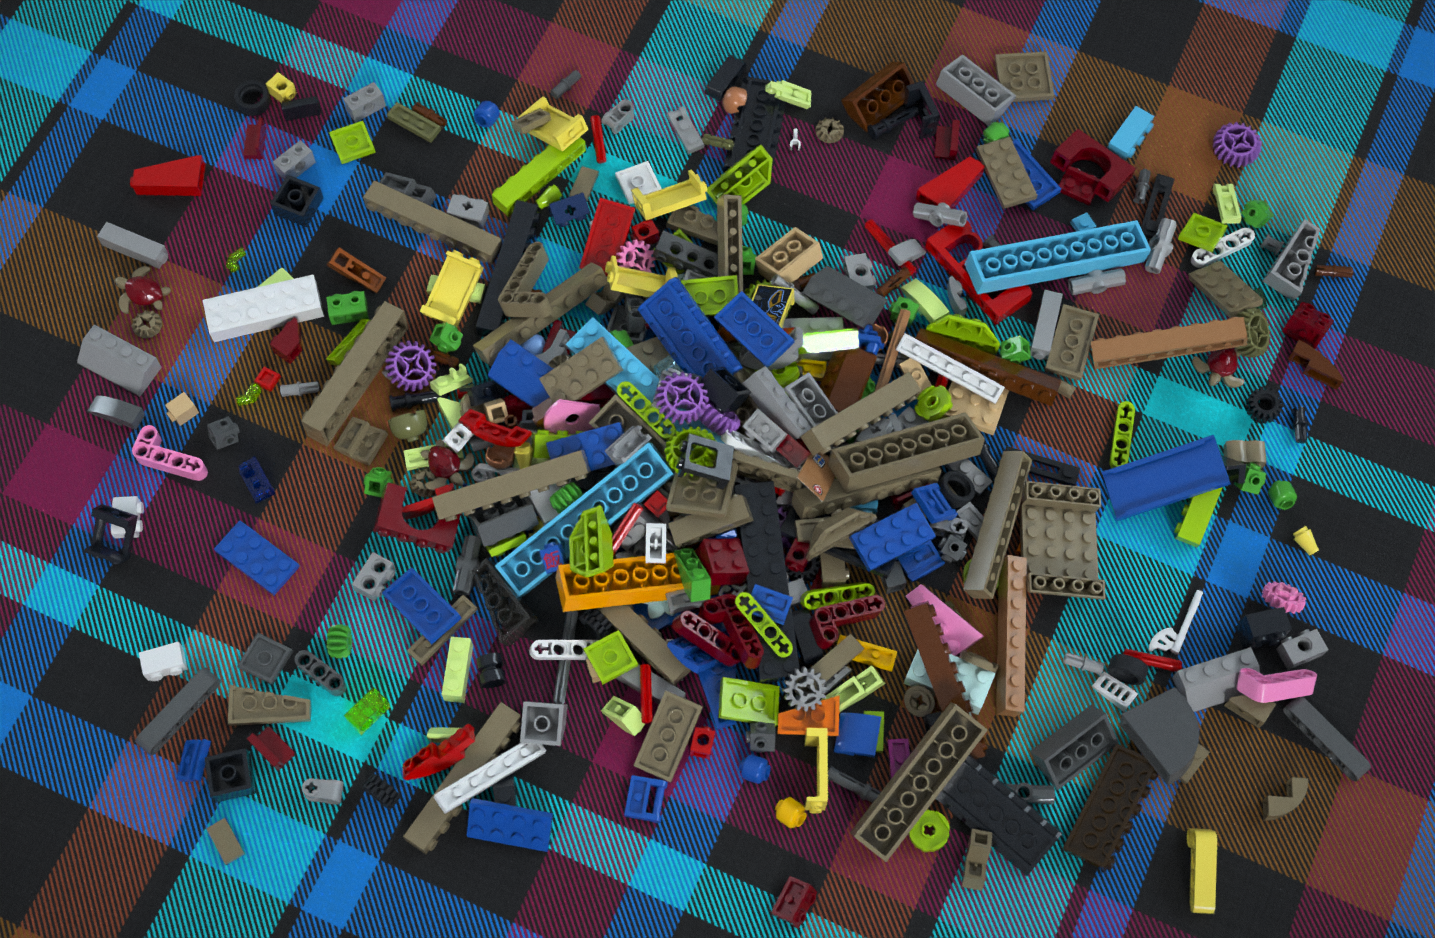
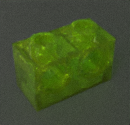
(367, 711)

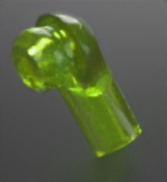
(233, 258)
(251, 395)

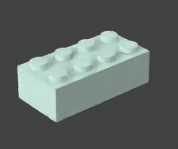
(975, 679)

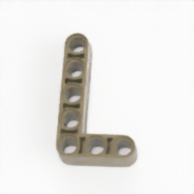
(516, 296)

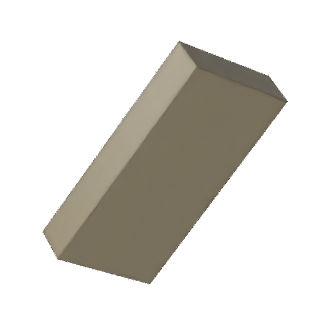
(584, 182)
(225, 841)

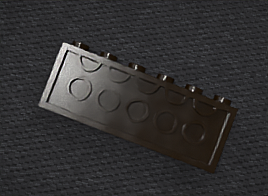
(1111, 808)

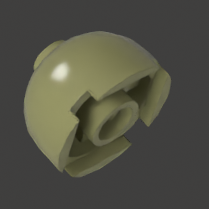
(409, 425)

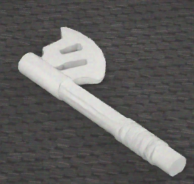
(1178, 638)

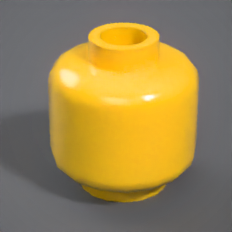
(790, 812)

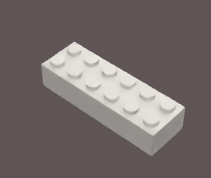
(262, 308)

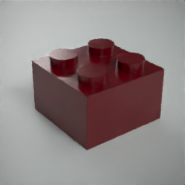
(723, 561)

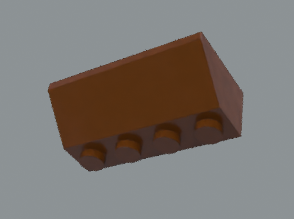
(878, 95)
(847, 377)

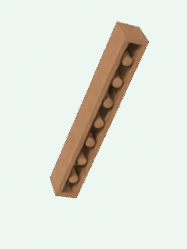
(1169, 342)
(1011, 637)

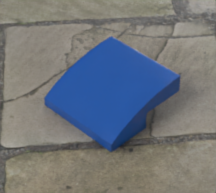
(690, 655)
(857, 734)

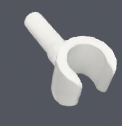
(795, 141)

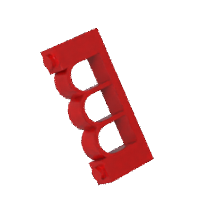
(949, 238)

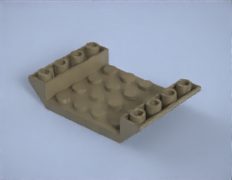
(1060, 539)

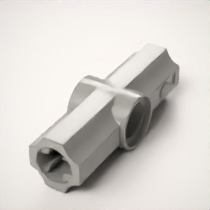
(940, 214)
(1160, 245)
(1096, 281)

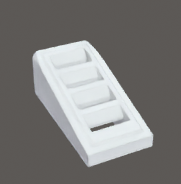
(1122, 705)

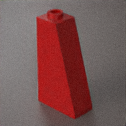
(174, 178)
(952, 184)

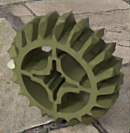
(1257, 333)

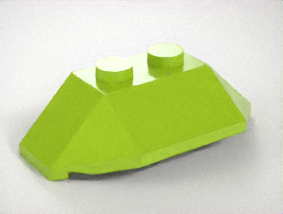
(745, 177)
(966, 331)
(591, 544)

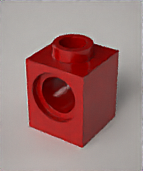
(645, 227)
(656, 503)
(702, 751)

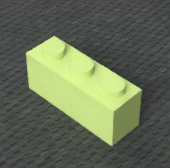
(457, 669)

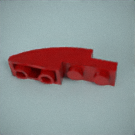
(437, 758)

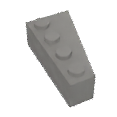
(1291, 265)

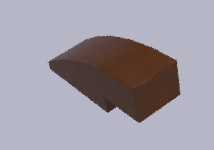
(1315, 365)

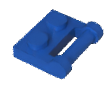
(933, 503)
(638, 798)

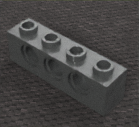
(685, 249)

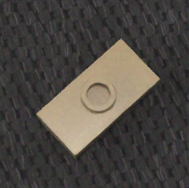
(917, 373)

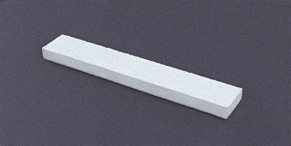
(950, 368)
(487, 775)

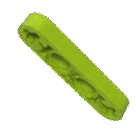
(646, 410)
(1119, 435)
(837, 592)
(766, 622)

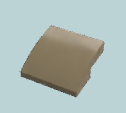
(360, 441)

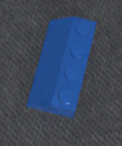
(520, 373)

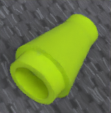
(549, 196)

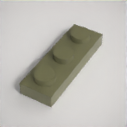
(413, 122)

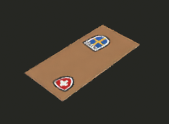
(817, 475)

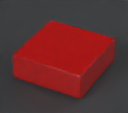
(267, 379)

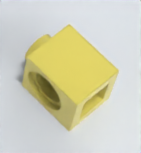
(278, 83)

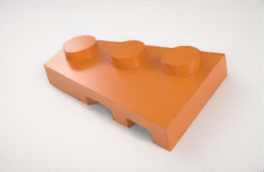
(823, 716)

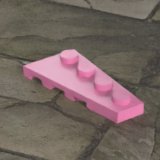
(956, 630)

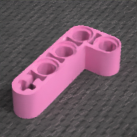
(171, 457)
(1276, 686)

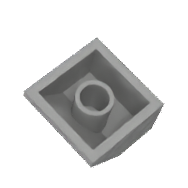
(543, 723)

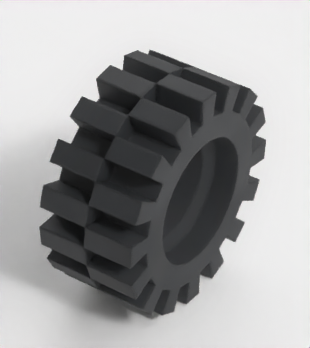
(1269, 396)
(807, 575)
(596, 623)
(381, 791)

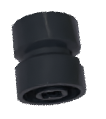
(492, 674)

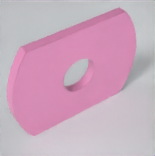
(556, 416)

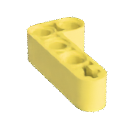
(1203, 870)

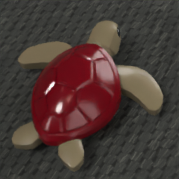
(140, 290)
(1221, 365)
(445, 464)

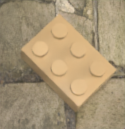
(789, 256)

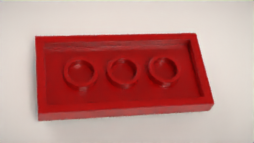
(607, 233)

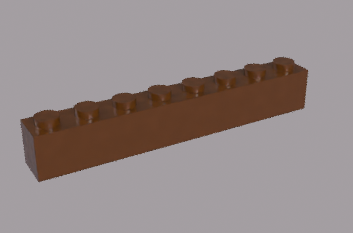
(1006, 373)
(938, 662)

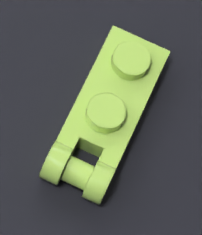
(1227, 203)

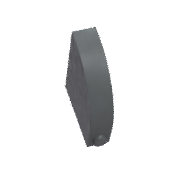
(1164, 733)

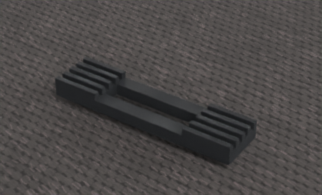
(1164, 185)
(1067, 473)

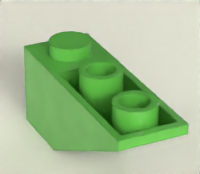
(693, 575)

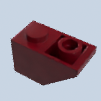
(288, 342)

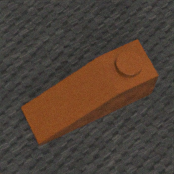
(356, 270)

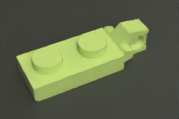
(790, 93)

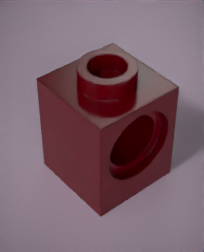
(797, 548)

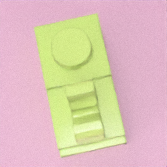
(451, 381)

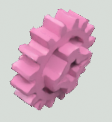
(644, 259)
(1284, 596)

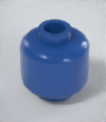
(486, 114)
(754, 769)

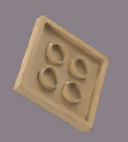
(980, 410)

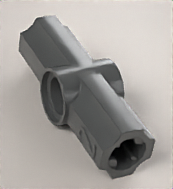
(465, 564)
(1036, 793)

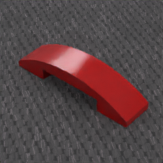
(492, 432)
(425, 506)

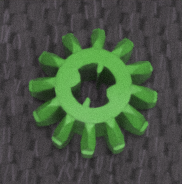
(565, 496)
(339, 641)

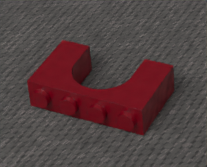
(1083, 147)
(391, 523)

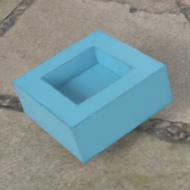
(1083, 222)

